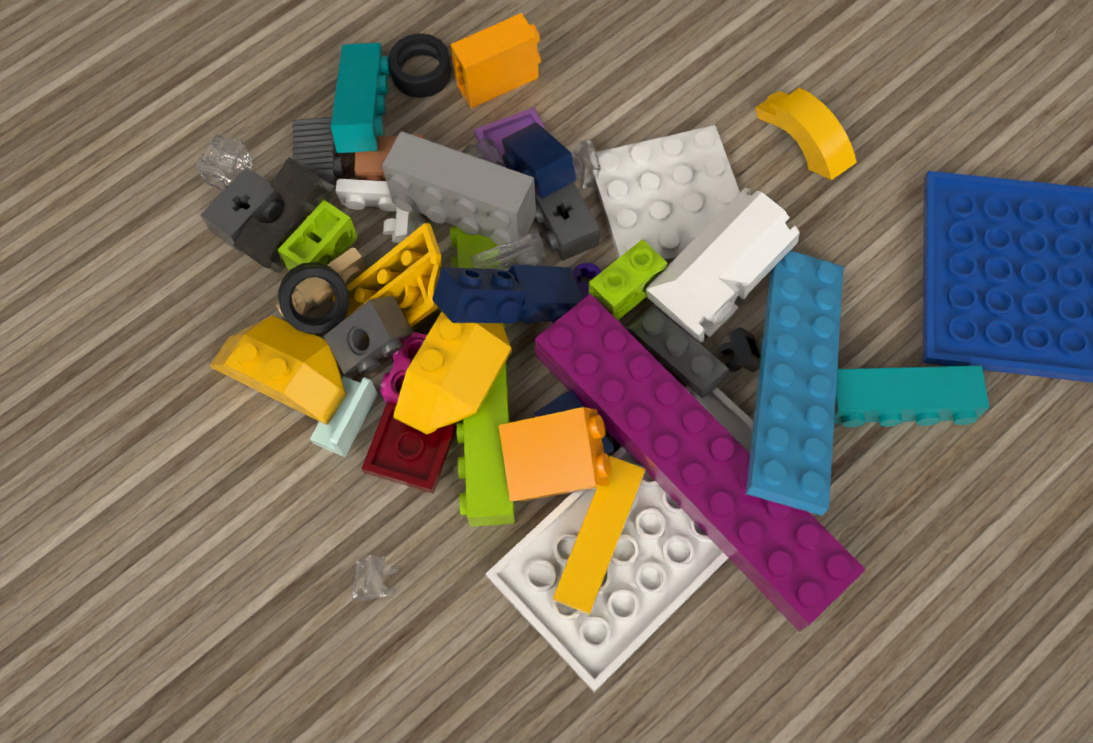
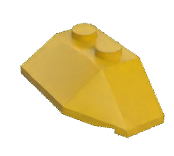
(406, 273)
(285, 366)
(451, 373)

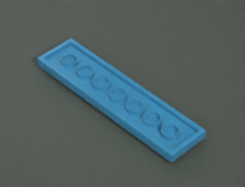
(797, 385)

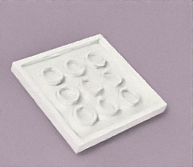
(664, 190)

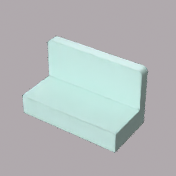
(348, 419)

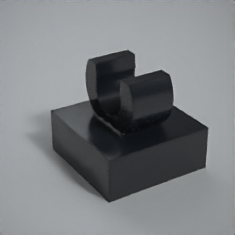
(745, 350)

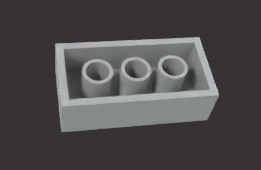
(459, 189)

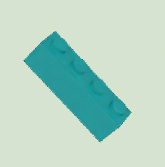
(360, 98)
(910, 395)

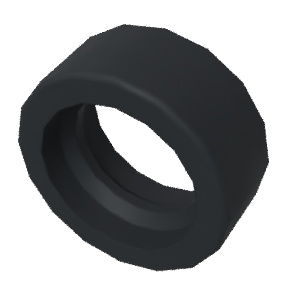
(418, 45)
(313, 325)

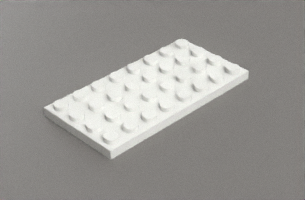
(651, 573)

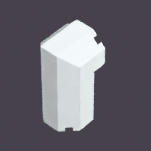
(723, 264)

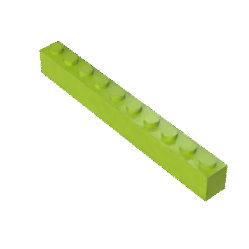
(483, 466)

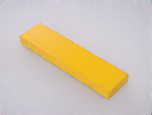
(599, 537)

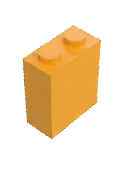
(496, 60)
(554, 454)

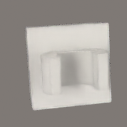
(403, 225)

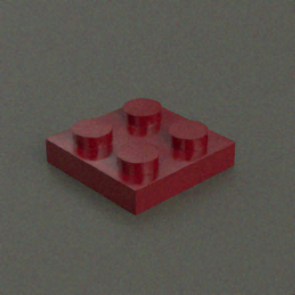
(407, 454)

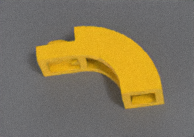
(813, 128)

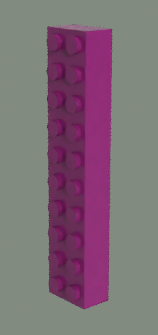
(696, 462)

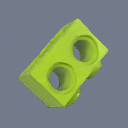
(319, 238)
(626, 279)

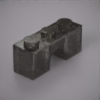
(302, 194)

